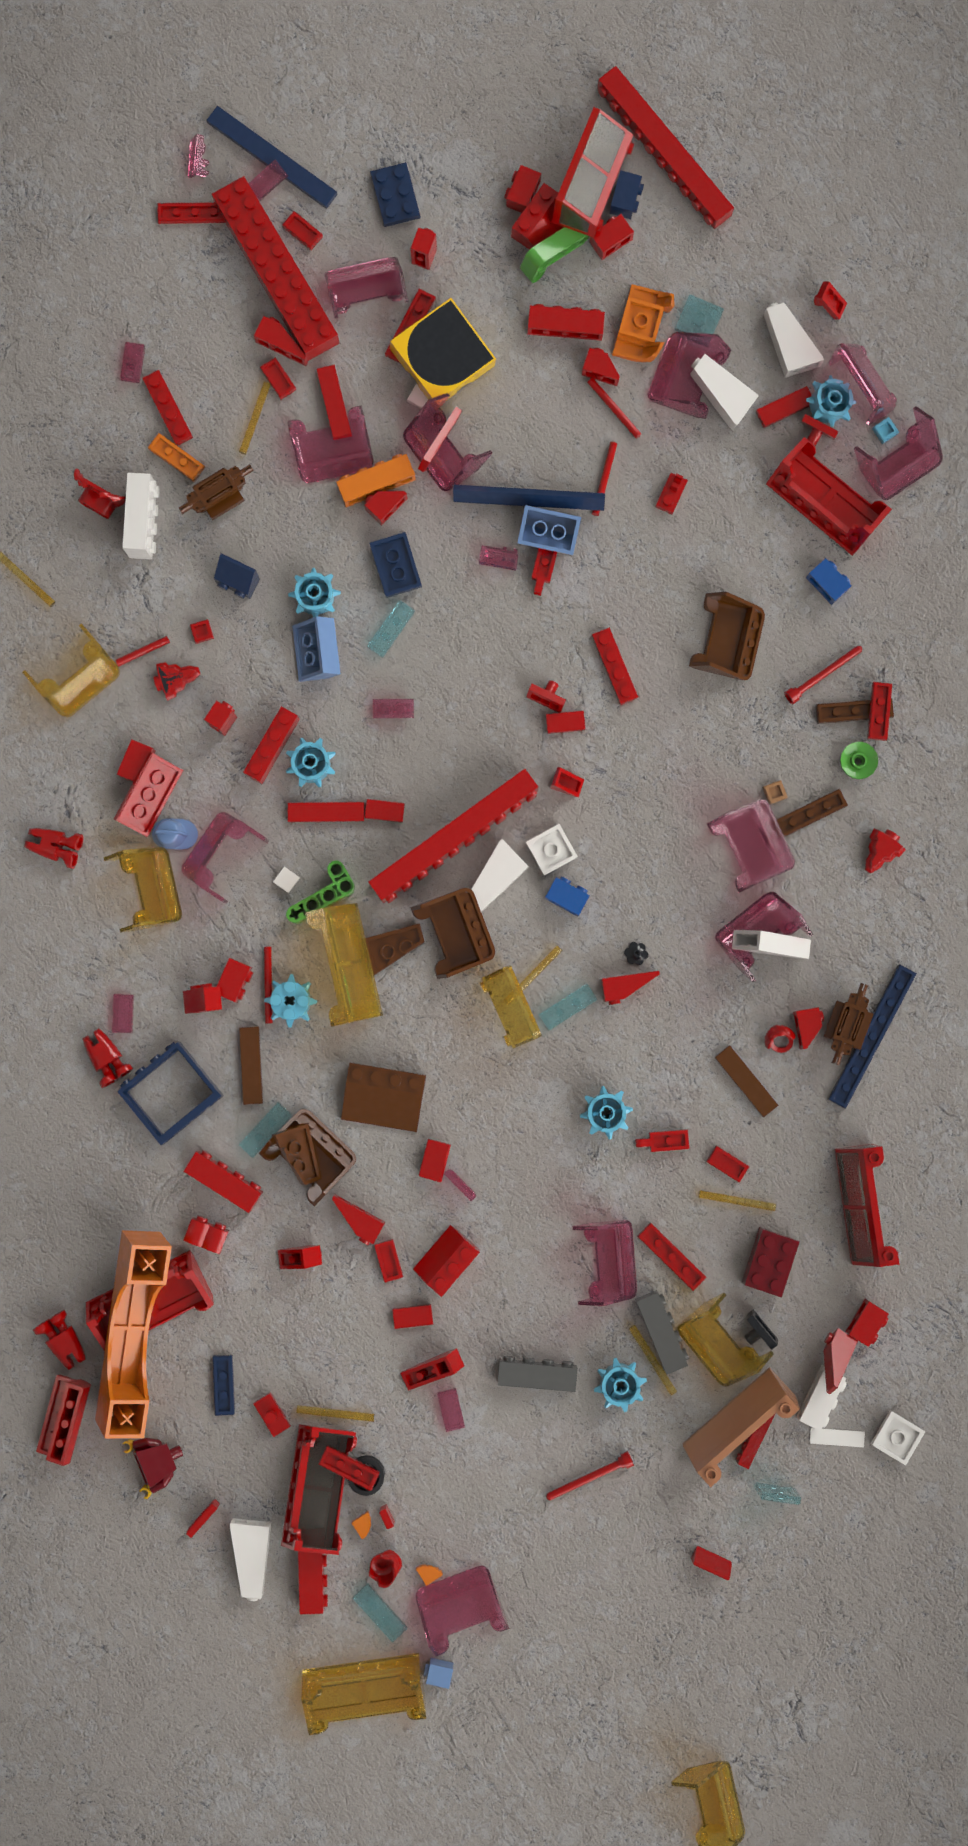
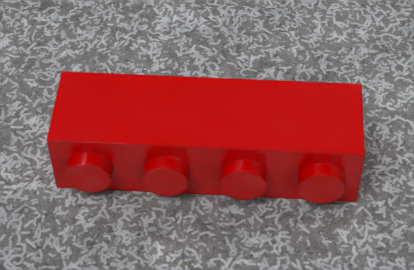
(566, 322)
(271, 745)
(223, 1181)
(312, 1582)

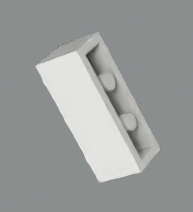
(818, 1402)

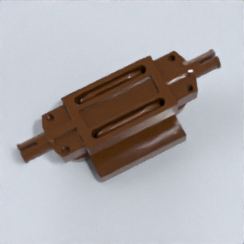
(217, 492)
(849, 1024)

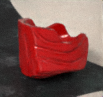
(385, 1568)

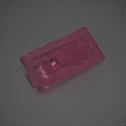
(196, 150)
(132, 362)
(498, 558)

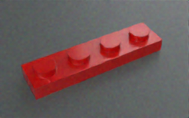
(167, 407)
(614, 666)

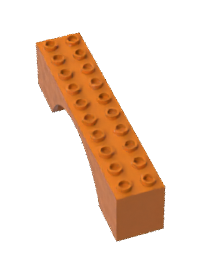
(123, 1383)

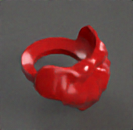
(779, 1030)

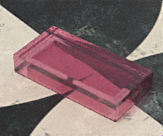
(268, 180)
(123, 1013)
(460, 1184)
(451, 1409)

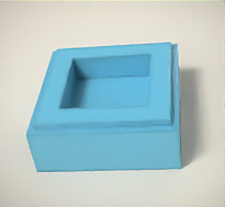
(885, 430)

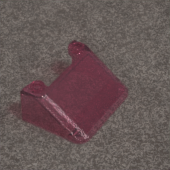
(867, 379)
(672, 381)
(324, 458)
(755, 843)
(457, 1605)

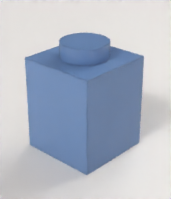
(438, 1673)

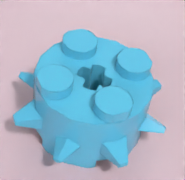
(831, 401)
(304, 590)
(300, 758)
(290, 989)
(615, 1119)
(608, 1384)

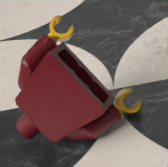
(154, 1462)

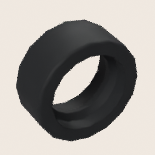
(379, 1467)

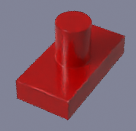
(830, 300)
(818, 429)
(547, 696)
(272, 1414)

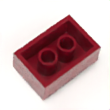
(770, 1262)

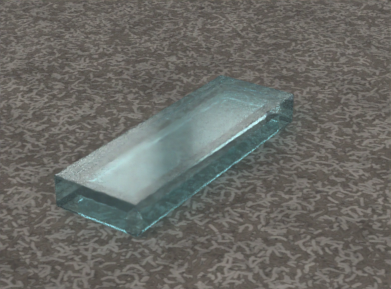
(391, 628)
(568, 1007)
(264, 1129)
(380, 1612)

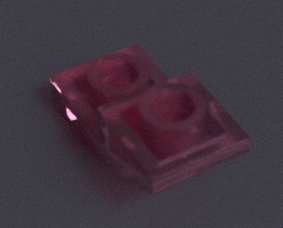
(393, 708)

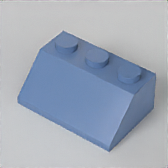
(549, 530)
(316, 649)

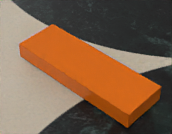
(176, 457)

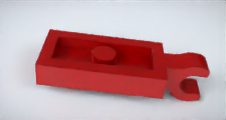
(543, 569)
(665, 1140)

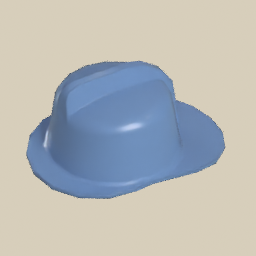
(175, 834)

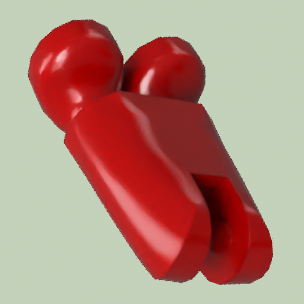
(52, 845)
(103, 1054)
(63, 1342)

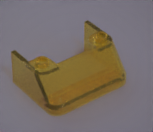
(83, 684)
(154, 884)
(511, 1007)
(716, 1348)
(717, 1803)

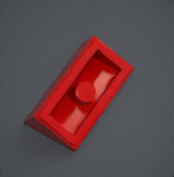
(434, 1160)
(712, 1562)

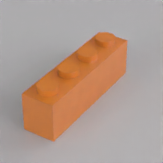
(381, 477)

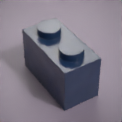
(626, 194)

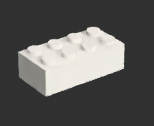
(140, 516)

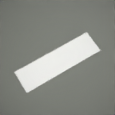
(837, 1437)

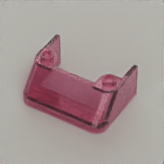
(365, 283)
(907, 463)
(448, 465)
(195, 865)
(766, 914)
(614, 1262)

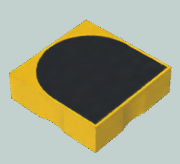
(442, 351)

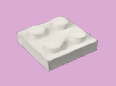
(551, 849)
(897, 1437)

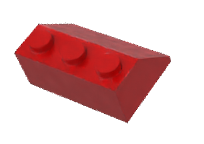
(536, 220)
(446, 1260)

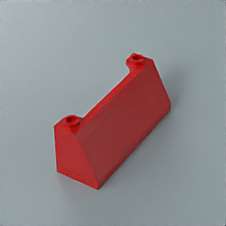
(826, 498)
(183, 1291)

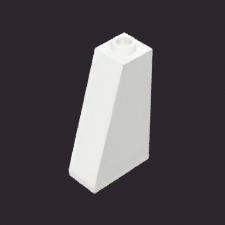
(790, 341)
(723, 390)
(498, 874)
(771, 943)
(251, 1548)

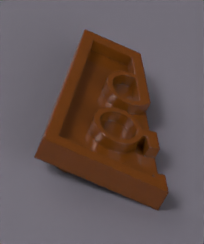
(391, 946)
(299, 1152)

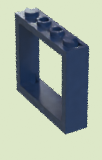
(143, 1072)

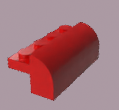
(63, 1419)

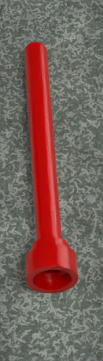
(793, 694)
(623, 1461)

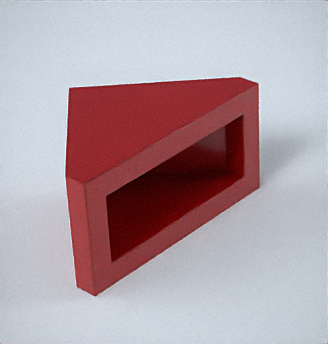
(567, 782)

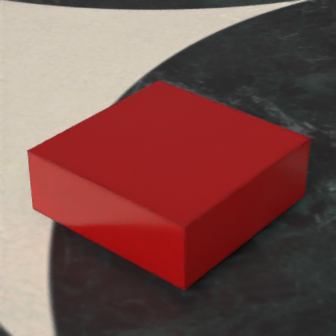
(201, 631)
(386, 1516)

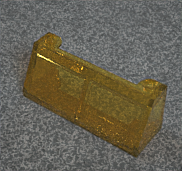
(348, 963)
(363, 1691)

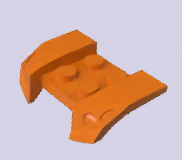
(641, 324)

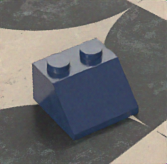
(236, 577)

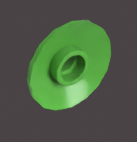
(867, 756)

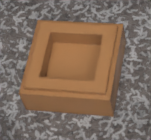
(775, 792)

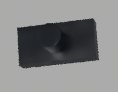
(760, 1331)

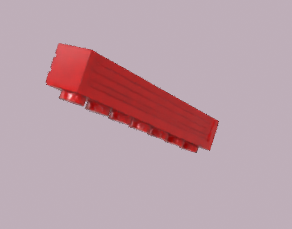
(752, 1445)

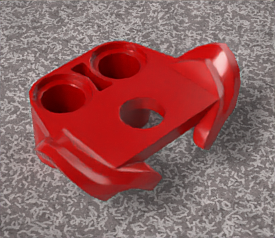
(97, 498)

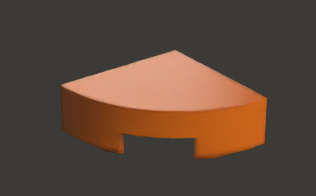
(362, 1524)
(429, 1573)

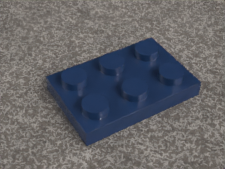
(395, 194)
(395, 565)

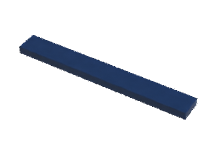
(268, 153)
(529, 497)
(879, 1025)

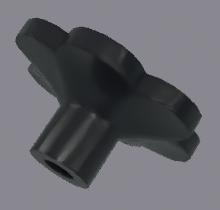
(632, 957)

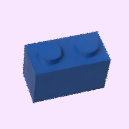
(829, 581)
(567, 896)

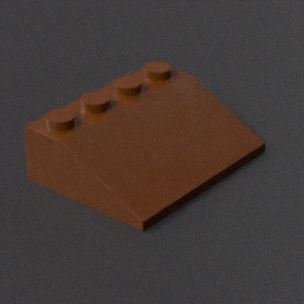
(383, 1097)

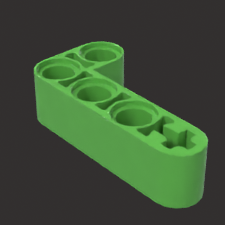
(550, 251)
(319, 895)

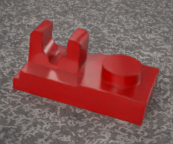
(671, 493)

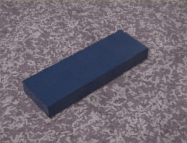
(223, 1385)

